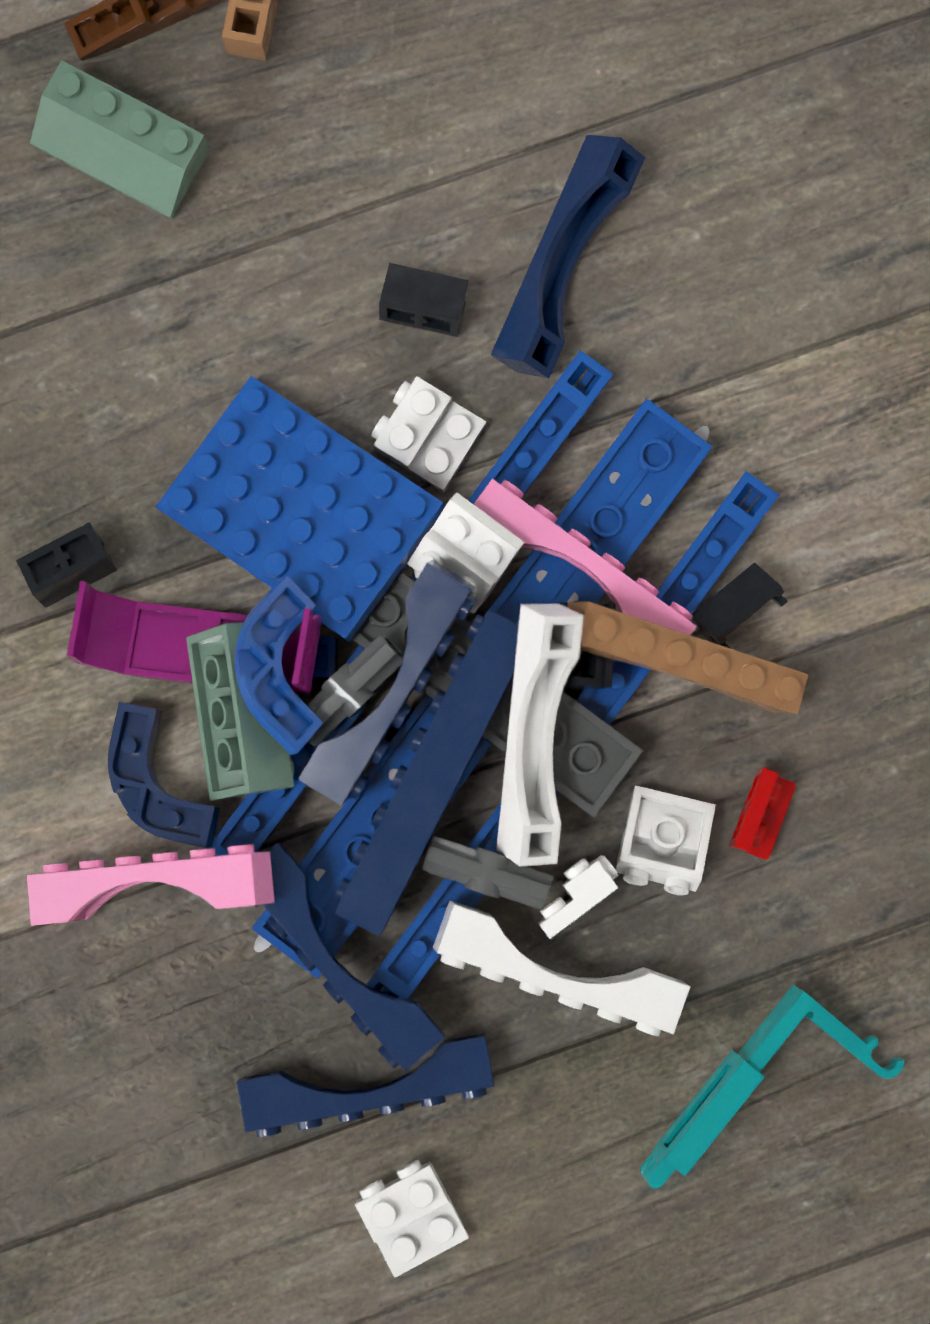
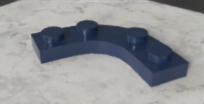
(138, 788)

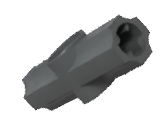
(354, 686)
(487, 872)

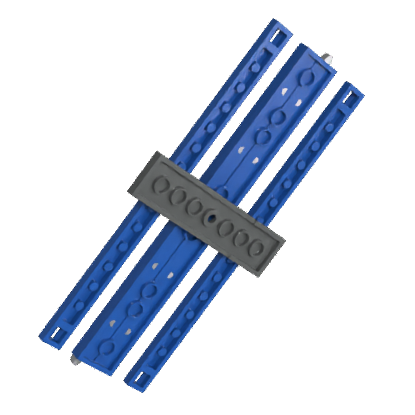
(590, 758)

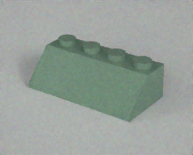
(118, 139)
(235, 746)

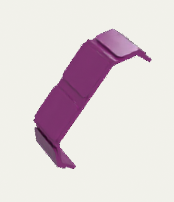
(152, 641)

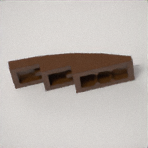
(125, 21)

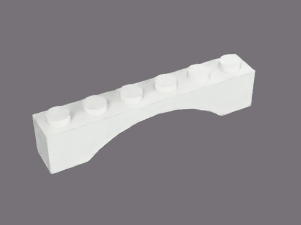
(544, 658)
(639, 995)

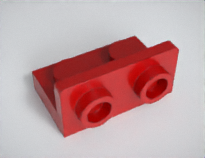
(762, 814)

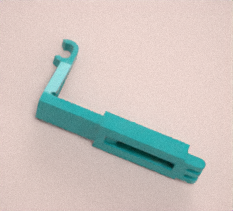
(740, 1076)

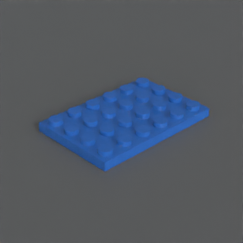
(301, 504)

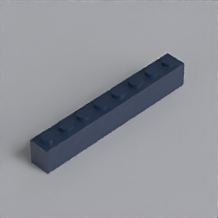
(432, 776)

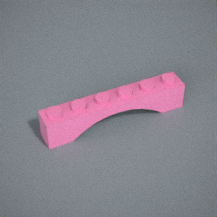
(540, 533)
(222, 881)

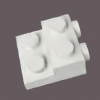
(427, 433)
(469, 546)
(665, 840)
(586, 886)
(410, 1217)

